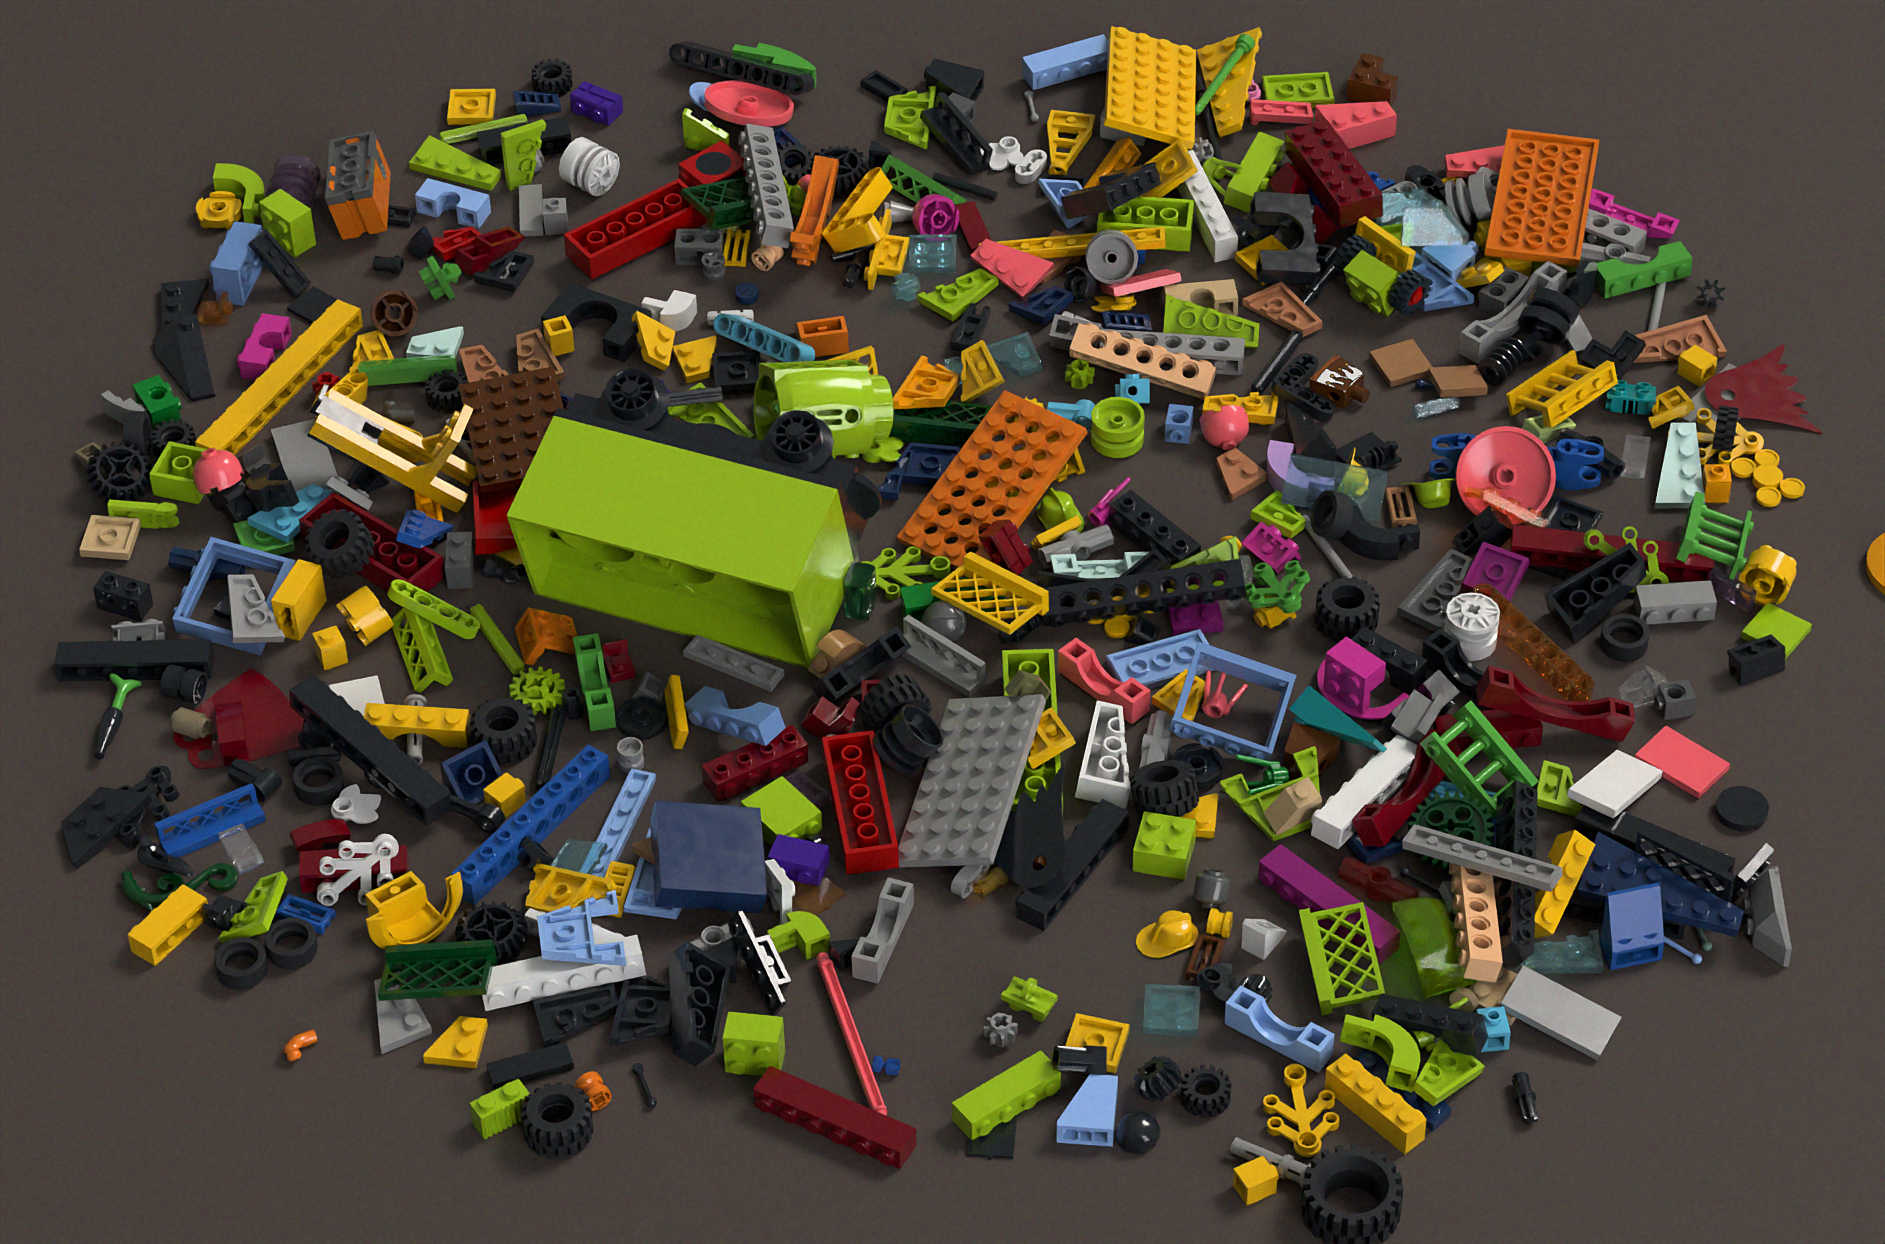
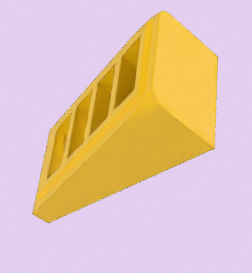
(621, 874)

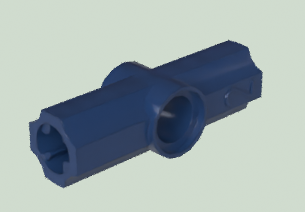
(186, 559)

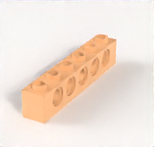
(1127, 364)
(1476, 923)

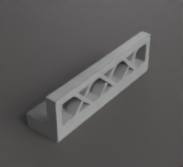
(940, 661)

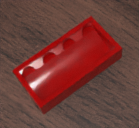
(490, 518)

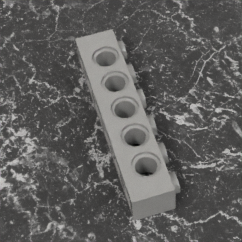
(1222, 352)

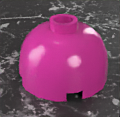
(935, 215)

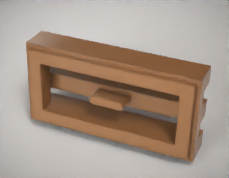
(1402, 520)

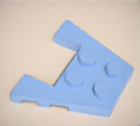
(568, 933)

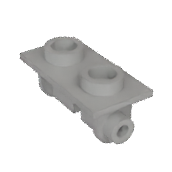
(148, 630)

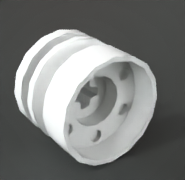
(589, 166)
(1473, 622)

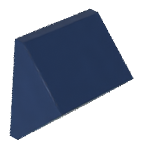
(470, 772)

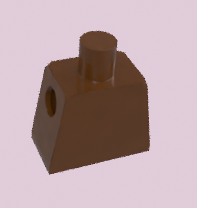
(1305, 737)

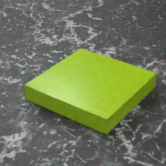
(1781, 624)

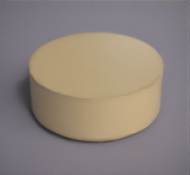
(1462, 992)

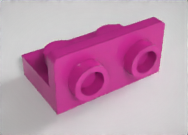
(1270, 547)

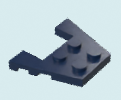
(918, 465)

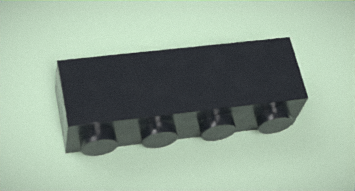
(554, 140)

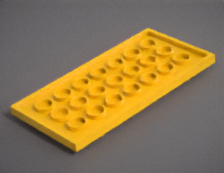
(1150, 87)

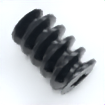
(1503, 360)

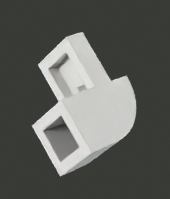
(676, 312)

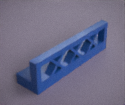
(203, 832)

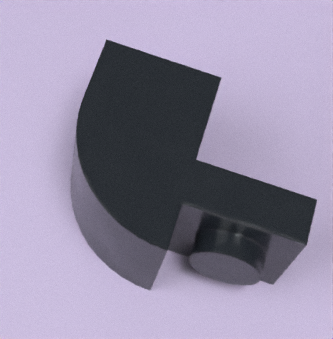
(1251, 233)
(234, 501)

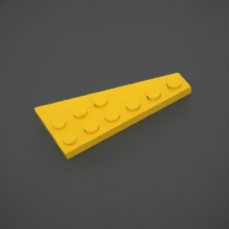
(1231, 96)

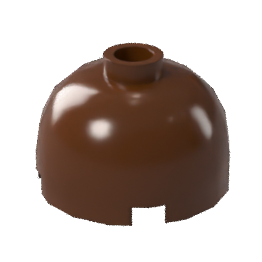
(394, 313)

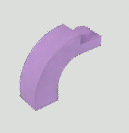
(1277, 463)

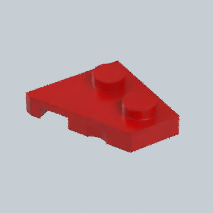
(447, 245)

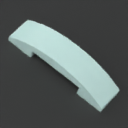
(1094, 570)

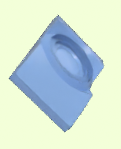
(641, 893)

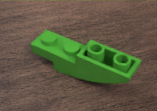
(776, 56)

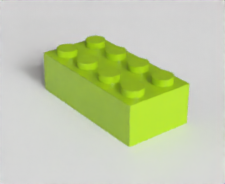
(1154, 212)

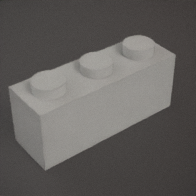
(1675, 602)

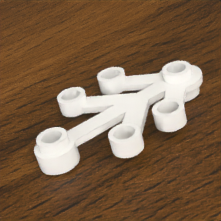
(357, 867)

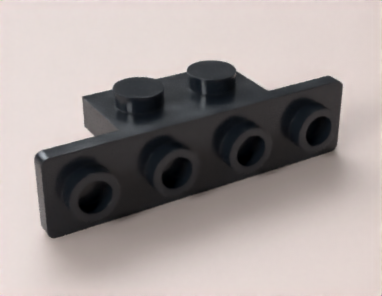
(762, 961)

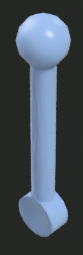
(1696, 958)

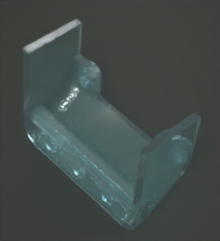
(1423, 219)

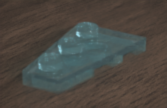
(1567, 956)

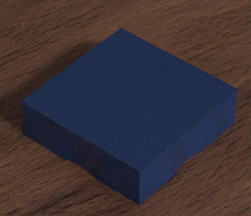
(708, 856)

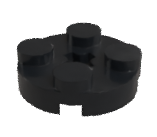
(1210, 760)

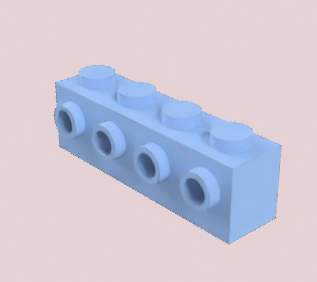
(1065, 62)

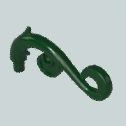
(171, 880)

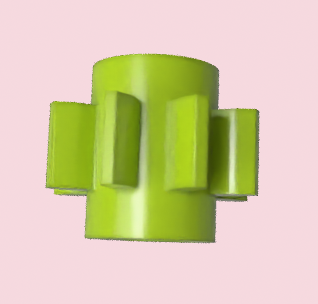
(1079, 374)

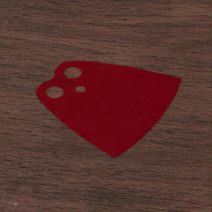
(267, 716)

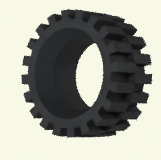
(1355, 1170)

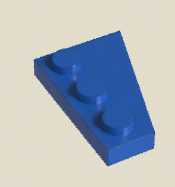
(420, 530)

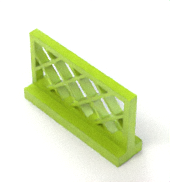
(1320, 966)

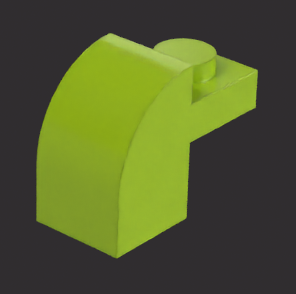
(803, 931)

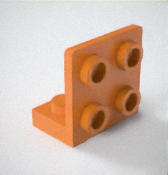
(544, 630)

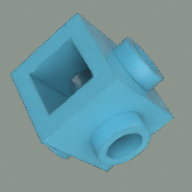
(1141, 385)

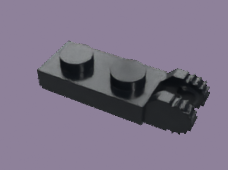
(970, 328)

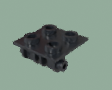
(1371, 452)

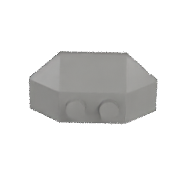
(1768, 918)

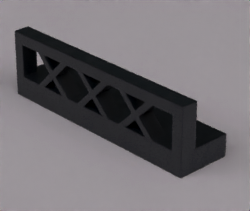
(956, 138)

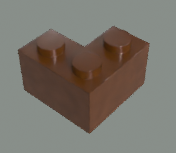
(1369, 83)

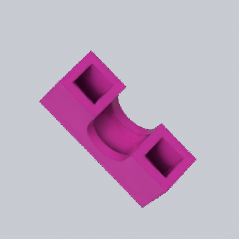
(268, 334)

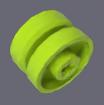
(1117, 427)

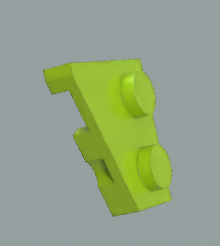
(1278, 514)

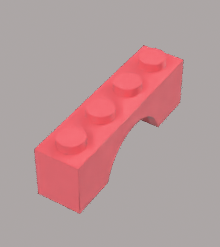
(1082, 667)

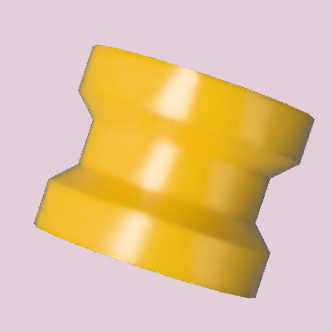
(1219, 923)

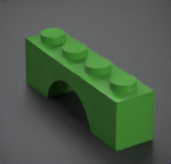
(1619, 277)
(593, 682)

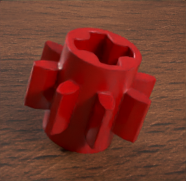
(325, 378)

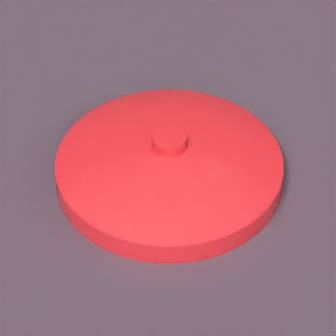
(748, 103)
(1510, 463)

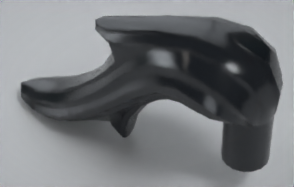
(154, 857)

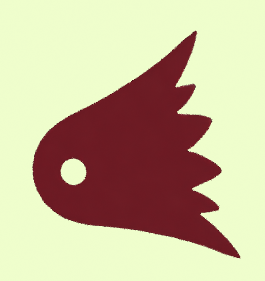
(1761, 391)

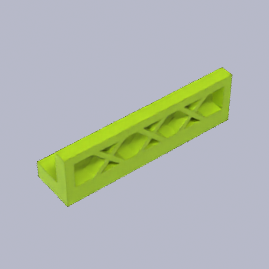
(427, 644)

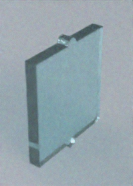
(580, 855)

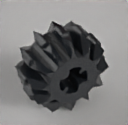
(1158, 1078)

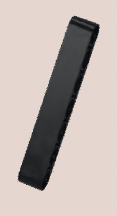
(750, 66)

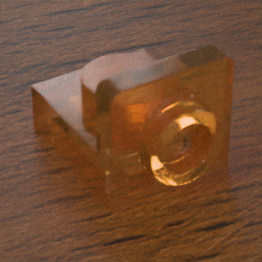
(215, 311)

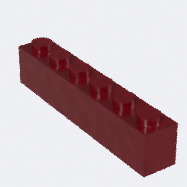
(835, 1117)

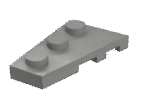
(249, 612)
(399, 1021)

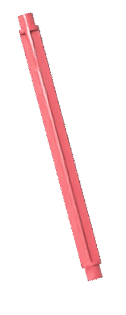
(850, 1034)

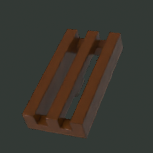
(1190, 972)

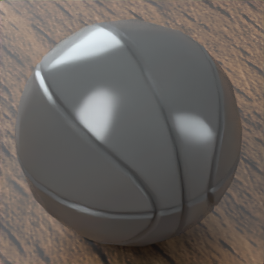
(945, 620)

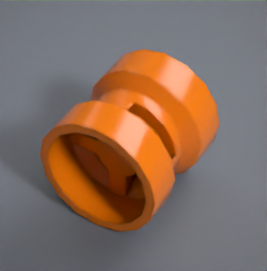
(593, 1086)

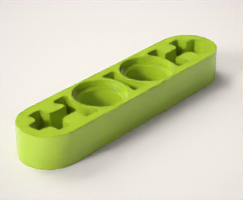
(458, 620)

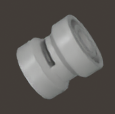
(630, 754)

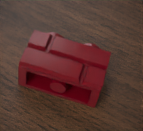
(1006, 546)

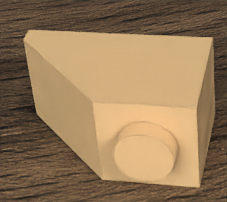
(1293, 806)

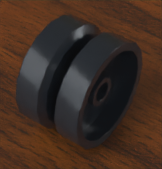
(1549, 314)

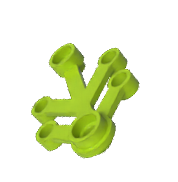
(1606, 548)
(899, 571)

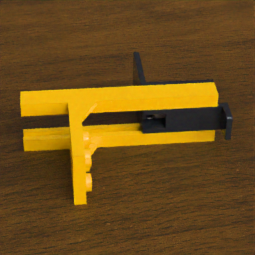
(355, 433)

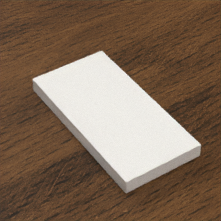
(1614, 783)

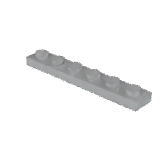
(1482, 858)

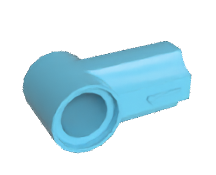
(1078, 413)

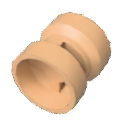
(766, 256)

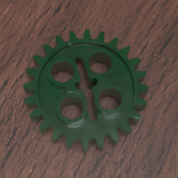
(1448, 811)

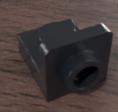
(221, 912)

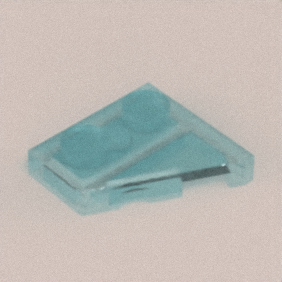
(1017, 354)

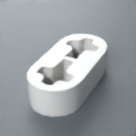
(1026, 164)

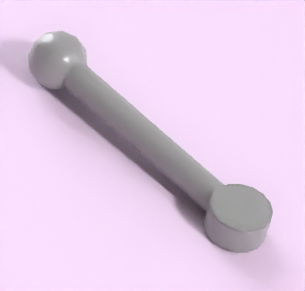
(1029, 96)

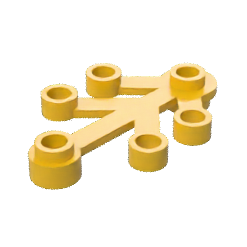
(1741, 441)
(1301, 1115)

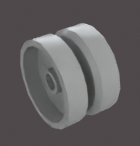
(1108, 243)

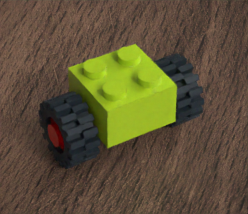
(1378, 283)

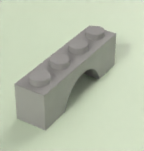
(876, 949)

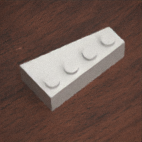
(1105, 761)

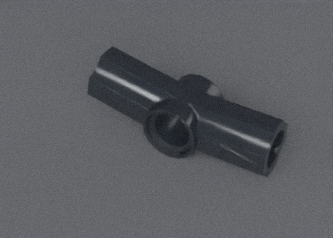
(1611, 464)

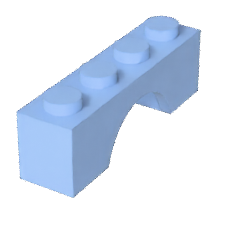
(1251, 1016)

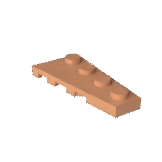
(1672, 340)

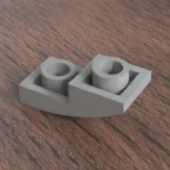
(116, 408)

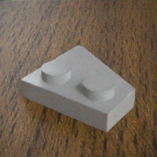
(339, 486)

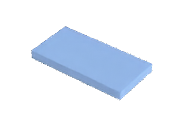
(1158, 661)

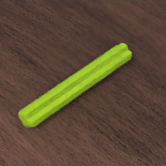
(470, 132)
(497, 639)

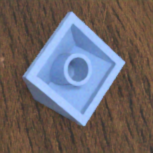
(1054, 190)

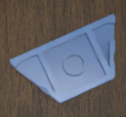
(1444, 290)

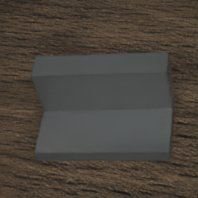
(1417, 716)

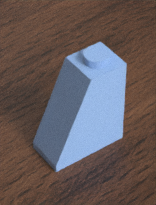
(1091, 1113)

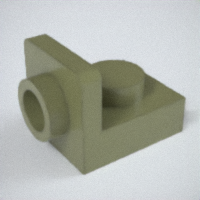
(1027, 684)

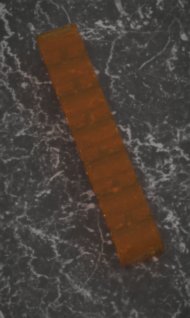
(1539, 649)

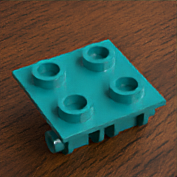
(1642, 392)

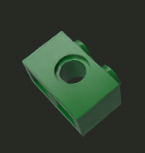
(157, 400)

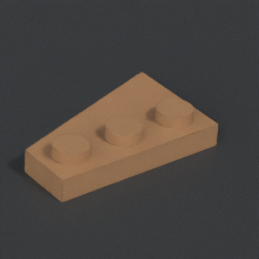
(536, 354)

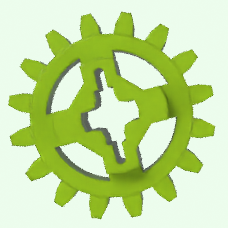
(538, 688)

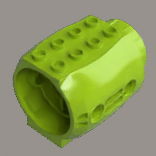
(835, 391)

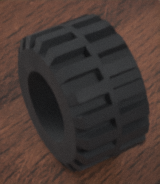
(330, 530)
(1346, 607)
(889, 697)
(506, 727)
(1164, 788)
(560, 1137)

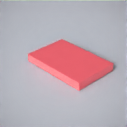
(1142, 282)
(1683, 761)

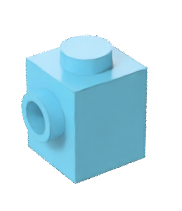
(1497, 1028)

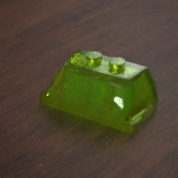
(1430, 944)

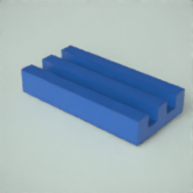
(318, 923)

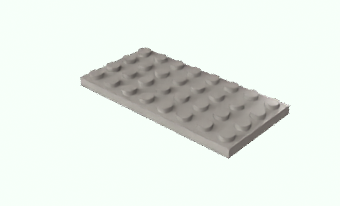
(970, 781)

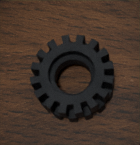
(552, 77)
(798, 153)
(442, 382)
(1725, 428)
(169, 432)
(1205, 1103)

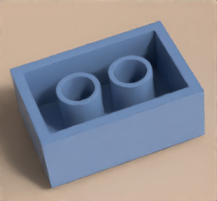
(236, 264)

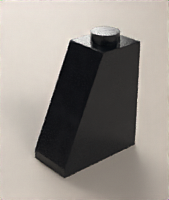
(954, 78)

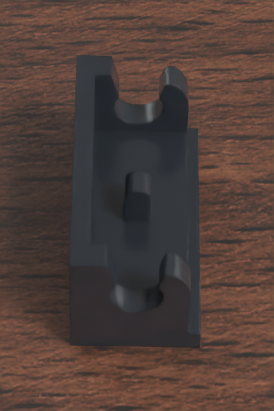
(1757, 659)

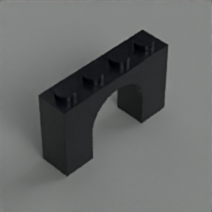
(1115, 190)
(1296, 215)
(583, 304)

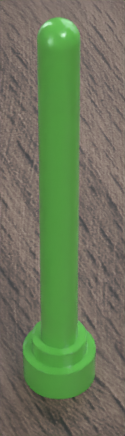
(1242, 46)

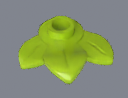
(884, 450)

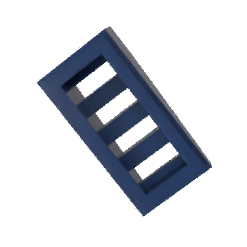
(535, 103)
(1123, 321)

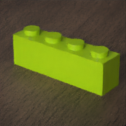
(1258, 166)
(1006, 1095)

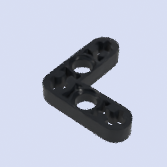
(1316, 405)

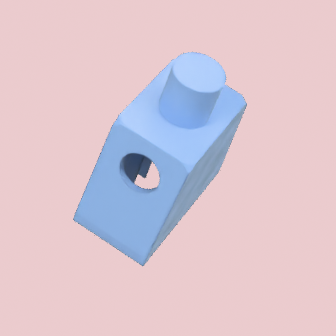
(1451, 258)

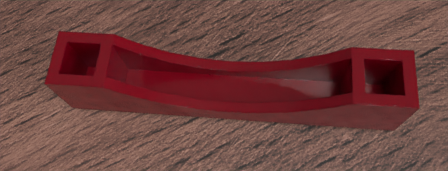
(1600, 717)
(1381, 821)

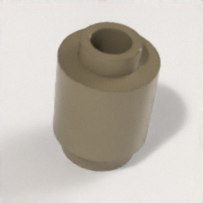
(190, 723)

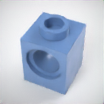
(1179, 423)

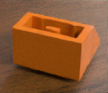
(825, 335)

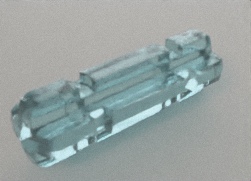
(1435, 406)

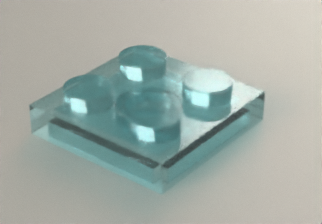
(932, 254)
(1171, 1010)

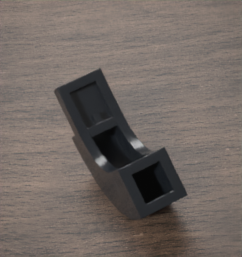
(271, 488)
(1379, 542)

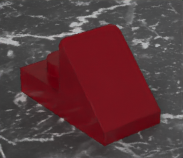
(617, 660)

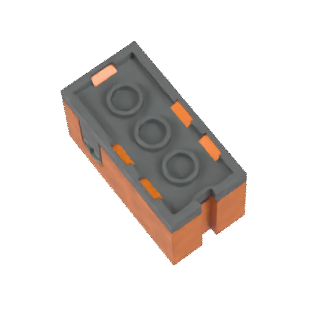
(358, 185)

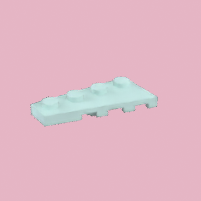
(1680, 469)

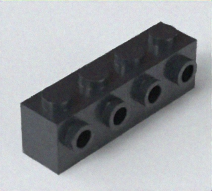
(1151, 528)

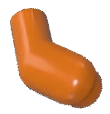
(297, 1042)

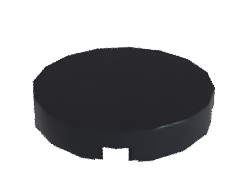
(1584, 285)
(641, 718)
(1742, 808)

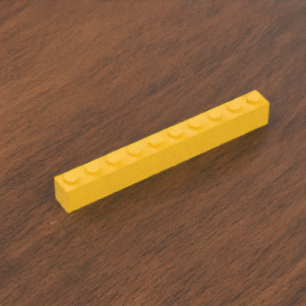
(283, 379)

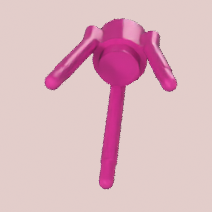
(1099, 513)

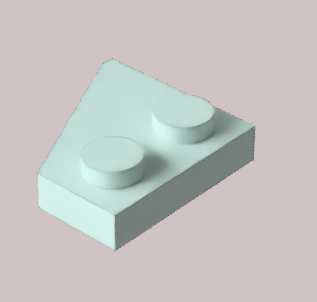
(436, 343)

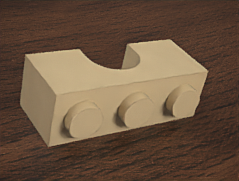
(1212, 294)

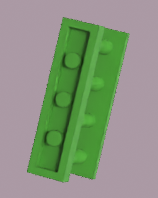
(1692, 535)
(1485, 739)

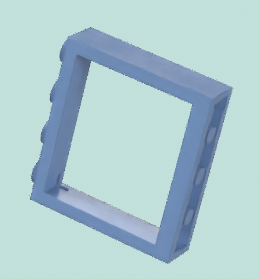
(199, 575)
(1244, 669)

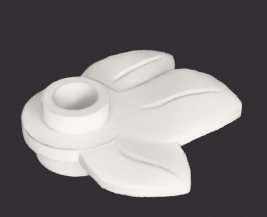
(1005, 153)
(356, 806)

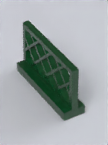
(720, 215)
(943, 431)
(435, 959)

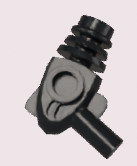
(1021, 633)

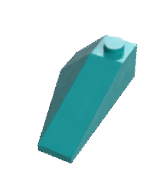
(1319, 713)

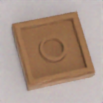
(1400, 362)
(1457, 381)

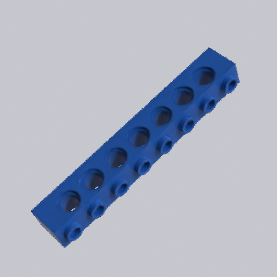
(533, 820)

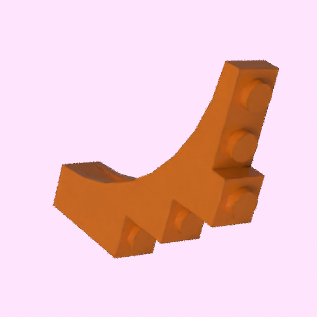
(816, 209)

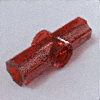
(1376, 881)

